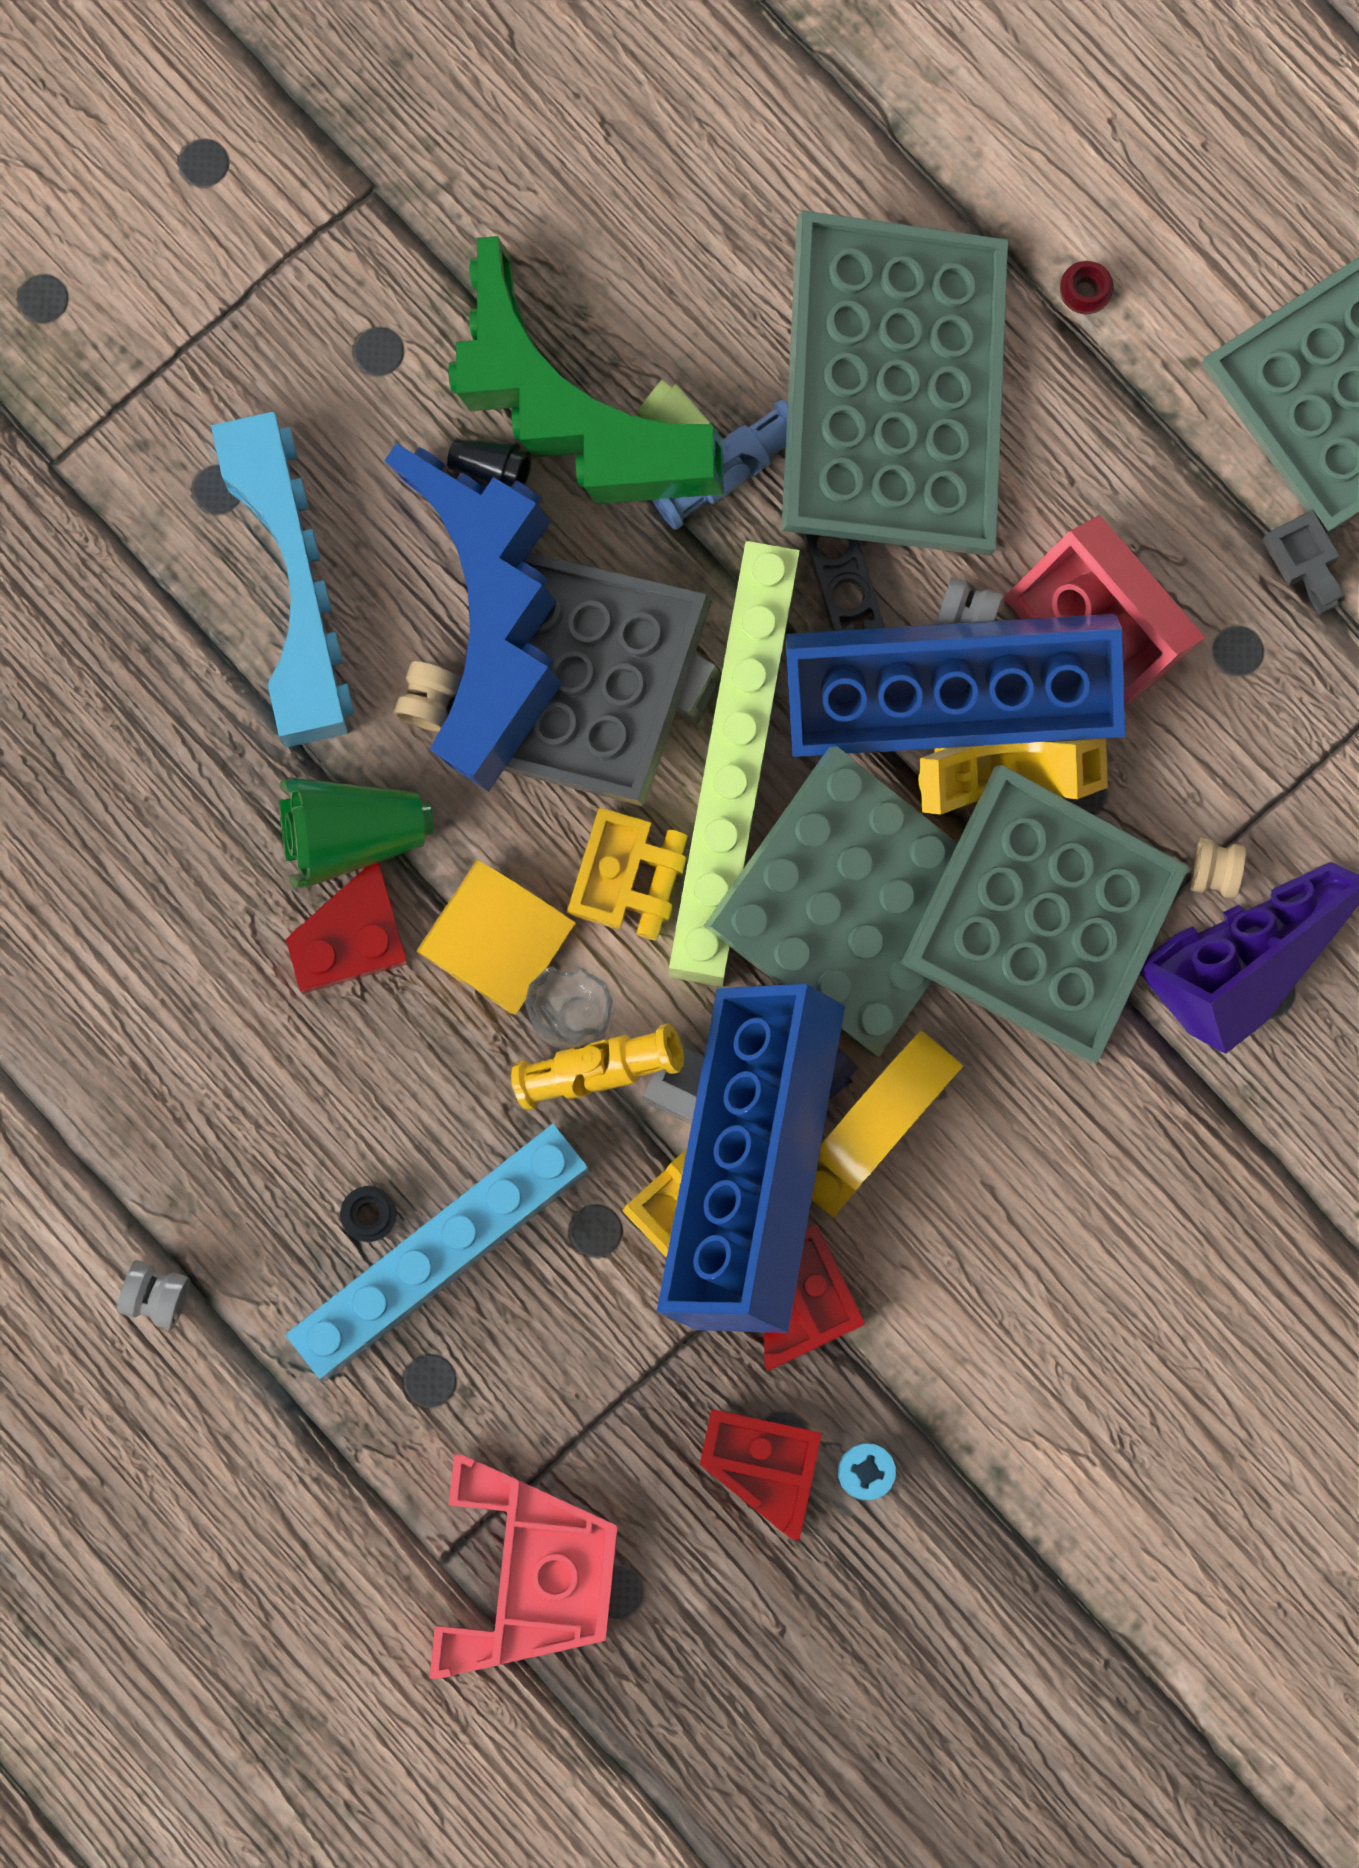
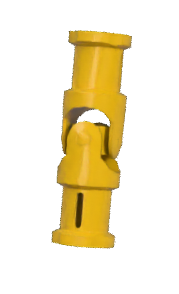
(597, 1066)

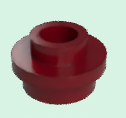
(1090, 273)

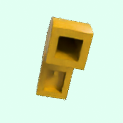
(959, 774)
(880, 1120)

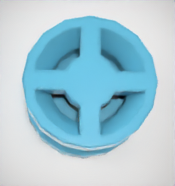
(857, 1470)

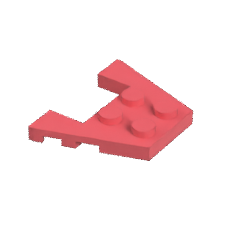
(550, 1580)

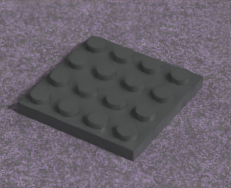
(622, 666)

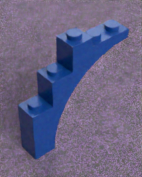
(504, 676)

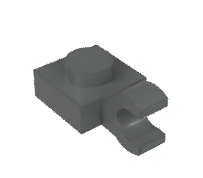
(1304, 552)

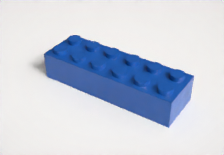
(956, 685)
(751, 1159)

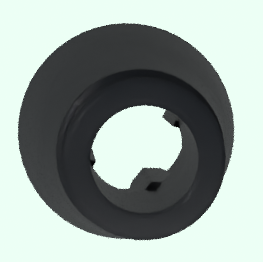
(489, 459)

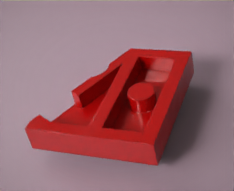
(348, 935)
(820, 1308)
(763, 1465)

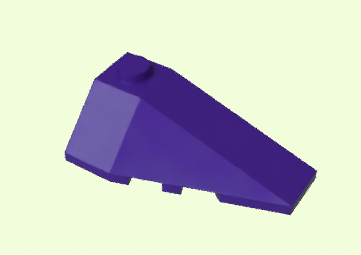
(1242, 969)

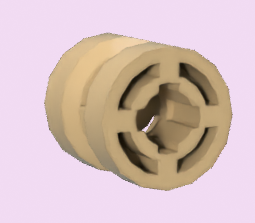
(427, 696)

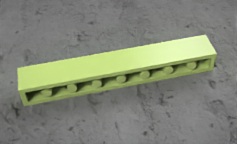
(734, 757)

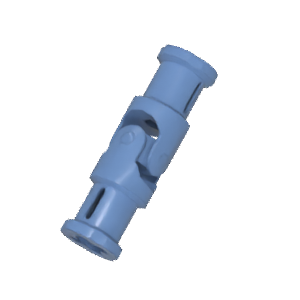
(744, 455)

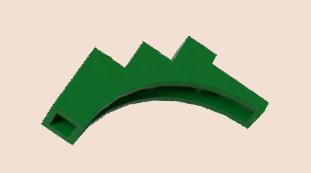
(623, 453)

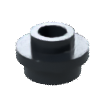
(350, 1214)

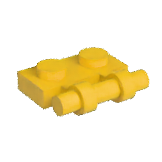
(610, 871)

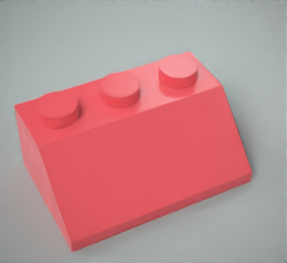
(1100, 575)

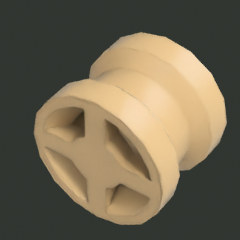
(1218, 868)

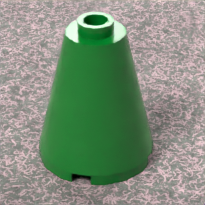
(347, 827)

